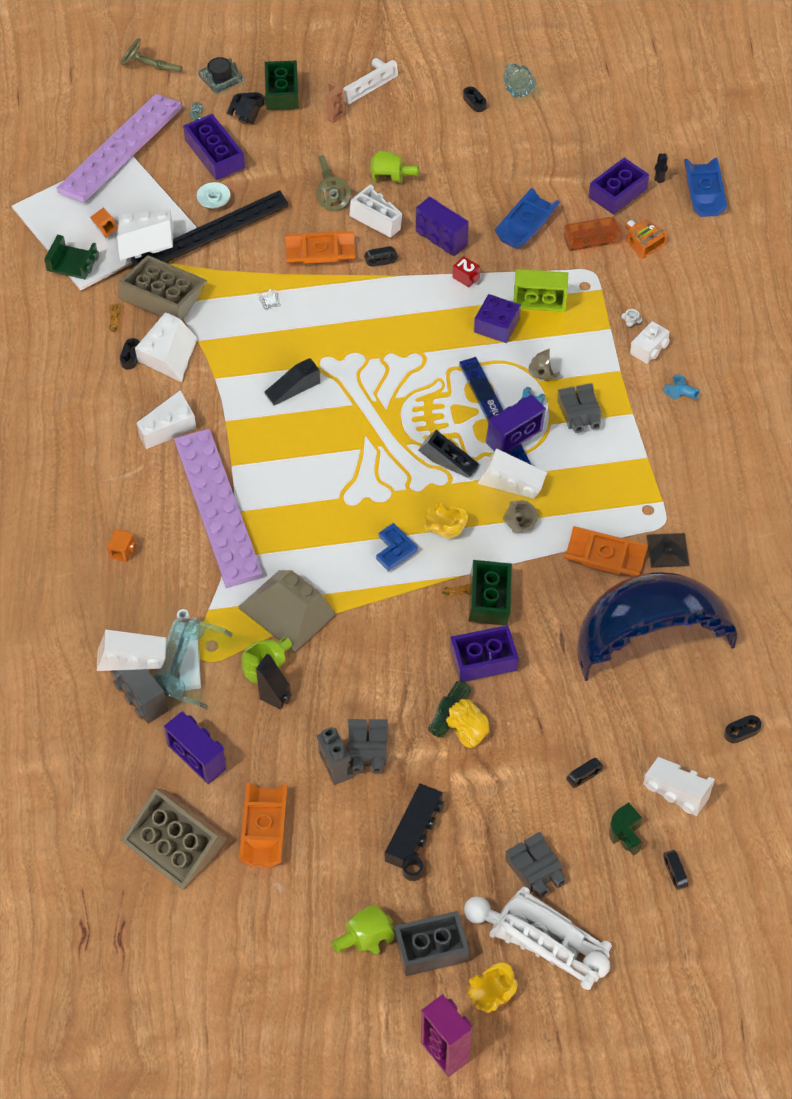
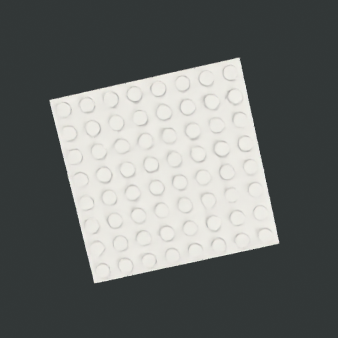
(125, 192)

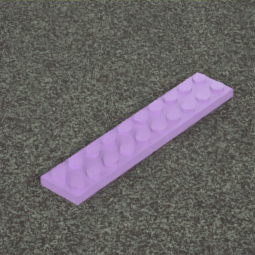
(119, 148)
(218, 508)

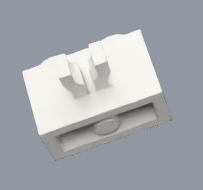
(650, 342)

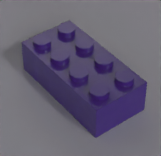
(214, 146)

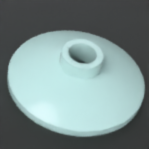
(213, 195)

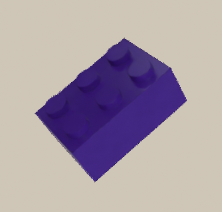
(618, 185)
(441, 226)
(515, 424)
(484, 653)
(195, 747)

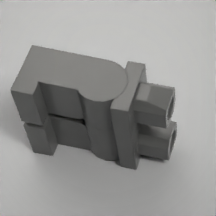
(580, 407)
(369, 752)
(334, 755)
(535, 865)

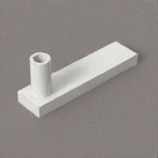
(383, 73)
(190, 666)

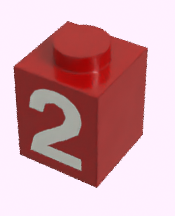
(466, 271)

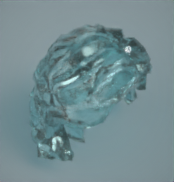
(518, 80)

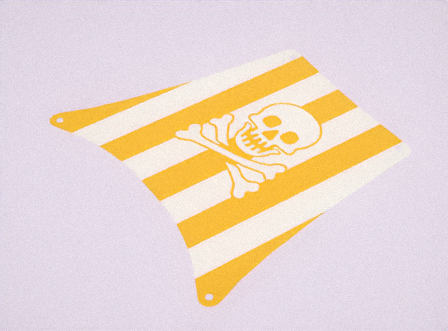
(344, 455)

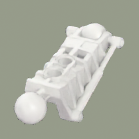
(535, 926)

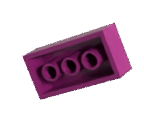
(446, 1034)

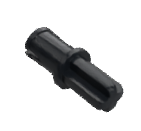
(661, 168)

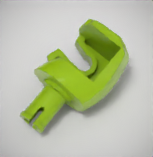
(391, 164)
(256, 652)
(366, 931)

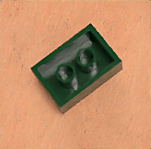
(281, 85)
(490, 592)

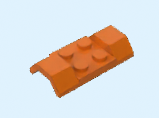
(320, 247)
(606, 552)
(263, 825)

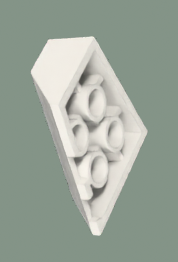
(144, 233)
(167, 347)

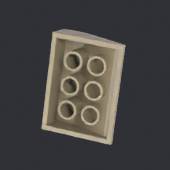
(161, 288)
(173, 838)

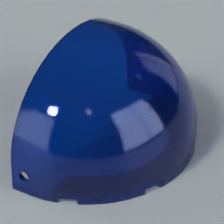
(644, 606)

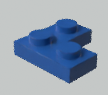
(398, 548)

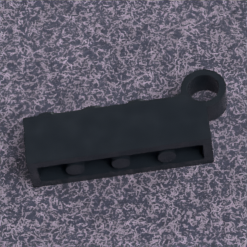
(413, 829)

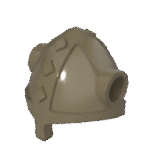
(541, 367)
(520, 516)

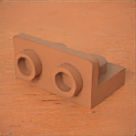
(335, 102)

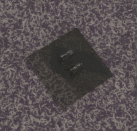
(667, 550)

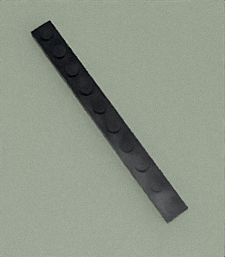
(219, 227)

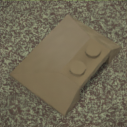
(288, 608)

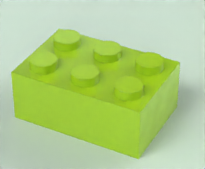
(541, 289)

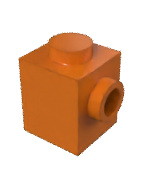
(104, 222)
(121, 545)

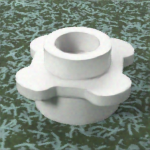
(631, 317)

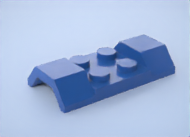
(706, 188)
(525, 219)

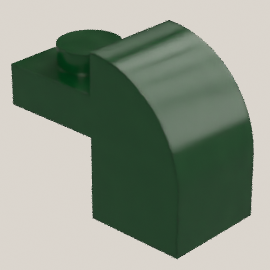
(622, 825)

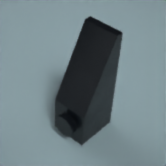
(296, 380)
(447, 454)
(272, 684)

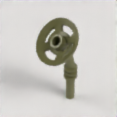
(133, 53)
(331, 188)

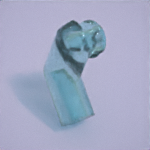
(195, 109)

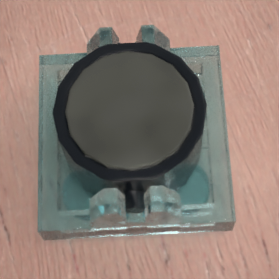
(220, 74)

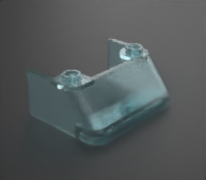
(180, 634)

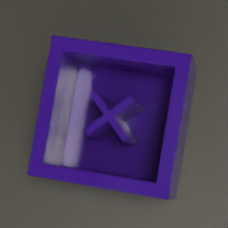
(497, 318)

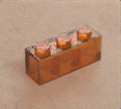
(591, 233)

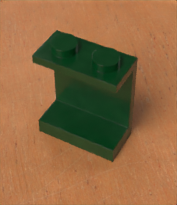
(70, 260)

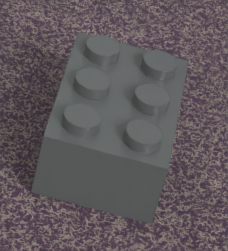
(142, 692)
(431, 943)

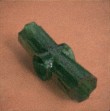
(439, 724)

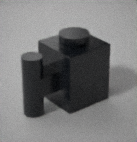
(245, 110)

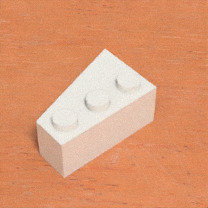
(375, 212)
(166, 422)
(512, 475)
(130, 651)
(678, 786)

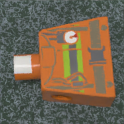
(645, 237)

